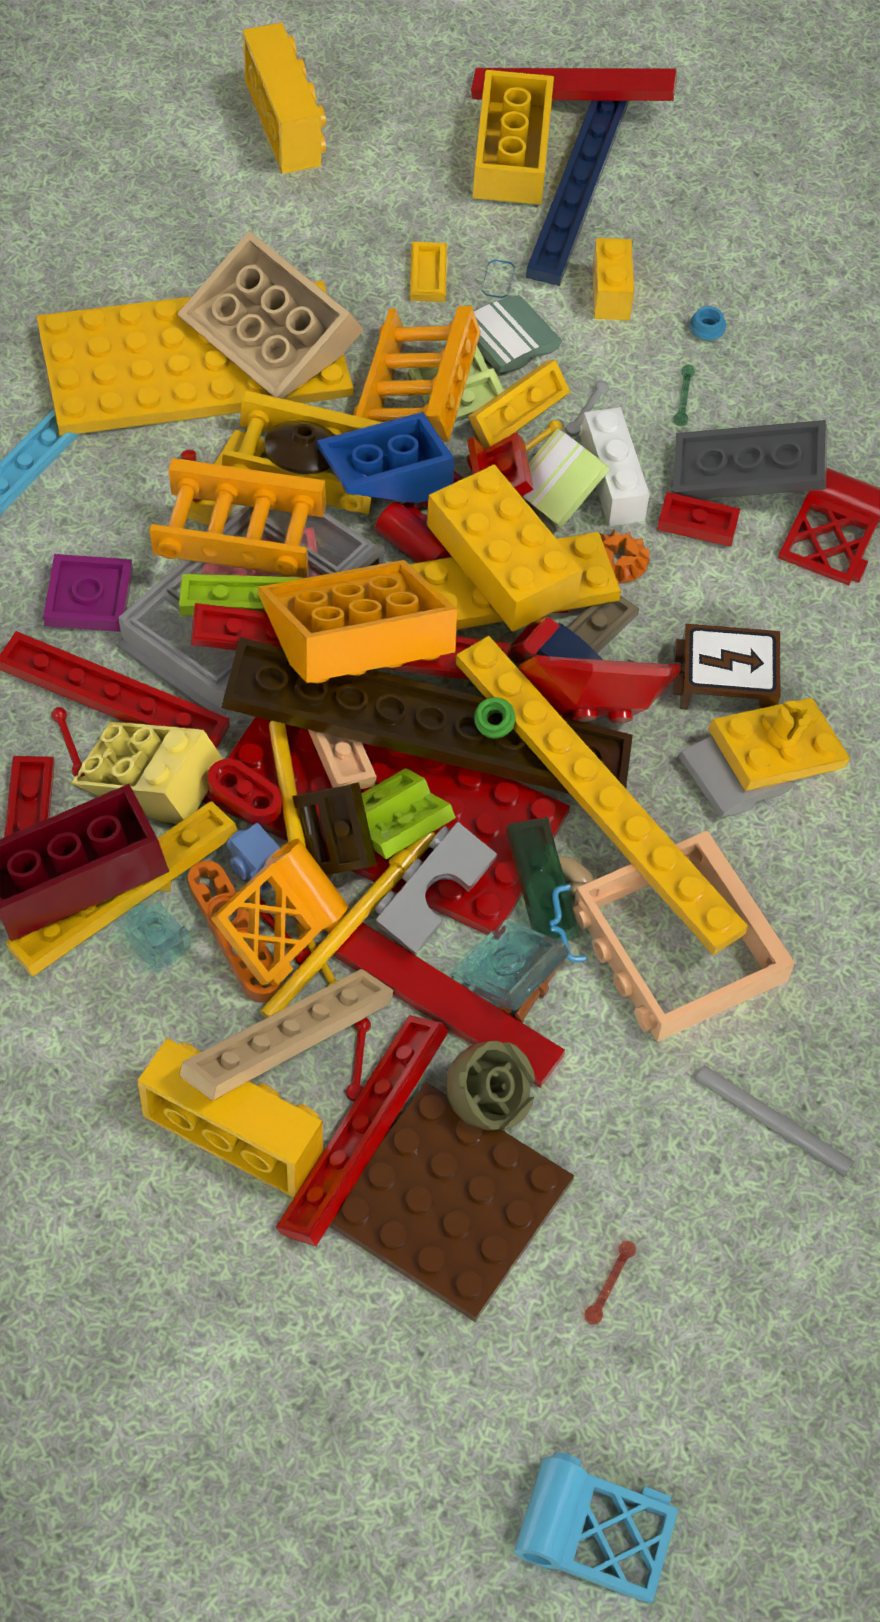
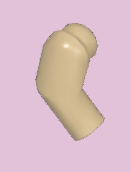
(575, 873)

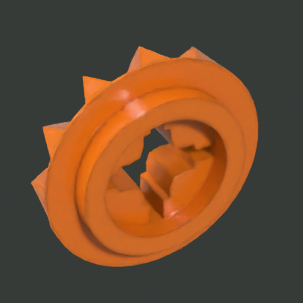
(636, 556)

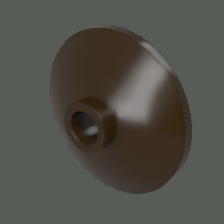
(294, 446)

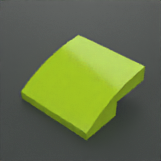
(403, 812)

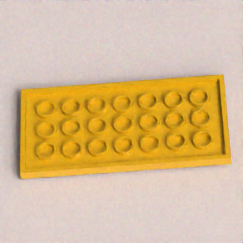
(150, 368)

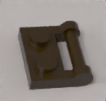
(343, 826)

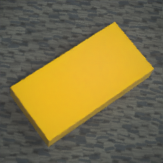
(428, 271)

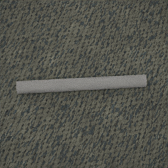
(774, 1120)

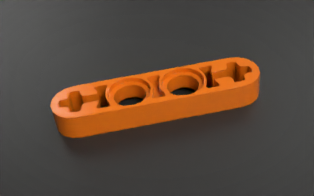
(208, 906)

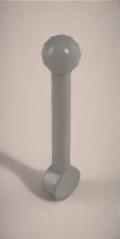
(574, 428)

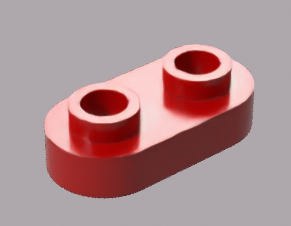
(247, 792)

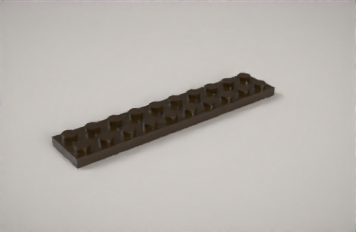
(400, 717)

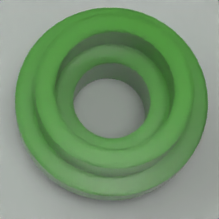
(491, 706)

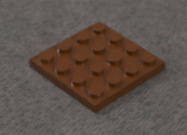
(450, 1202)

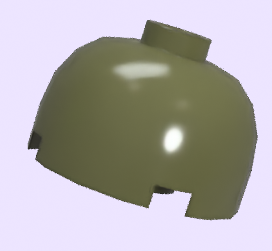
(490, 1085)

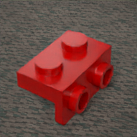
(508, 456)

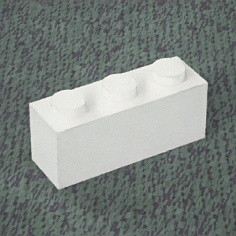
(623, 488)

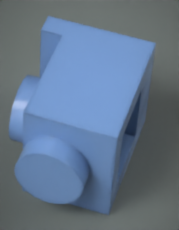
(250, 851)

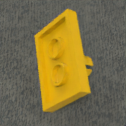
(778, 743)

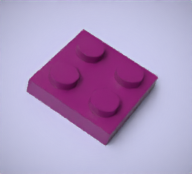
(87, 592)

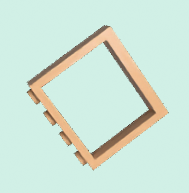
(759, 938)

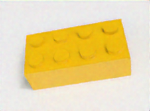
(283, 97)
(513, 137)
(504, 547)
(243, 1127)

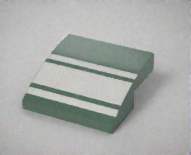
(513, 334)

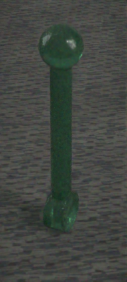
(681, 418)

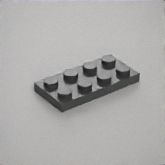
(751, 460)

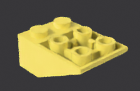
(159, 762)

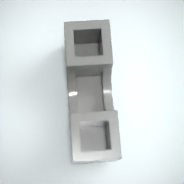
(455, 857)

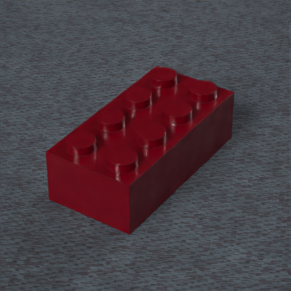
(76, 861)

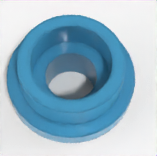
(712, 317)

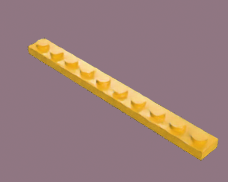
(604, 798)

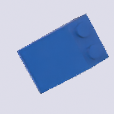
(391, 459)

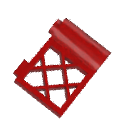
(852, 504)
(408, 530)

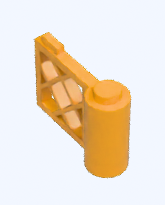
(301, 888)

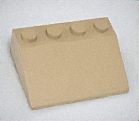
(270, 318)

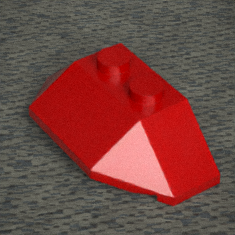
(598, 686)

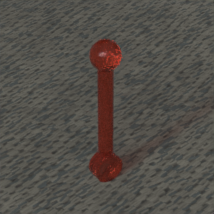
(594, 1314)

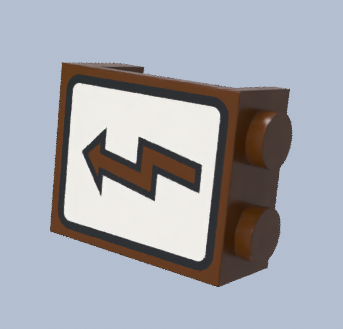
(728, 664)

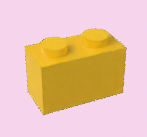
(613, 279)

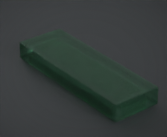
(539, 875)

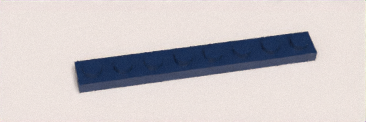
(575, 191)

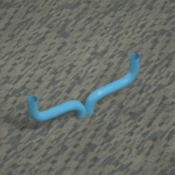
(558, 915)

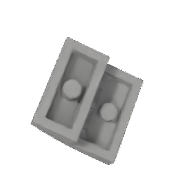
(720, 783)

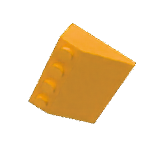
(359, 620)

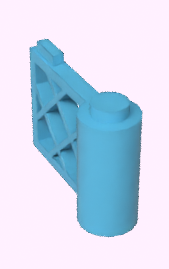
(557, 1518)

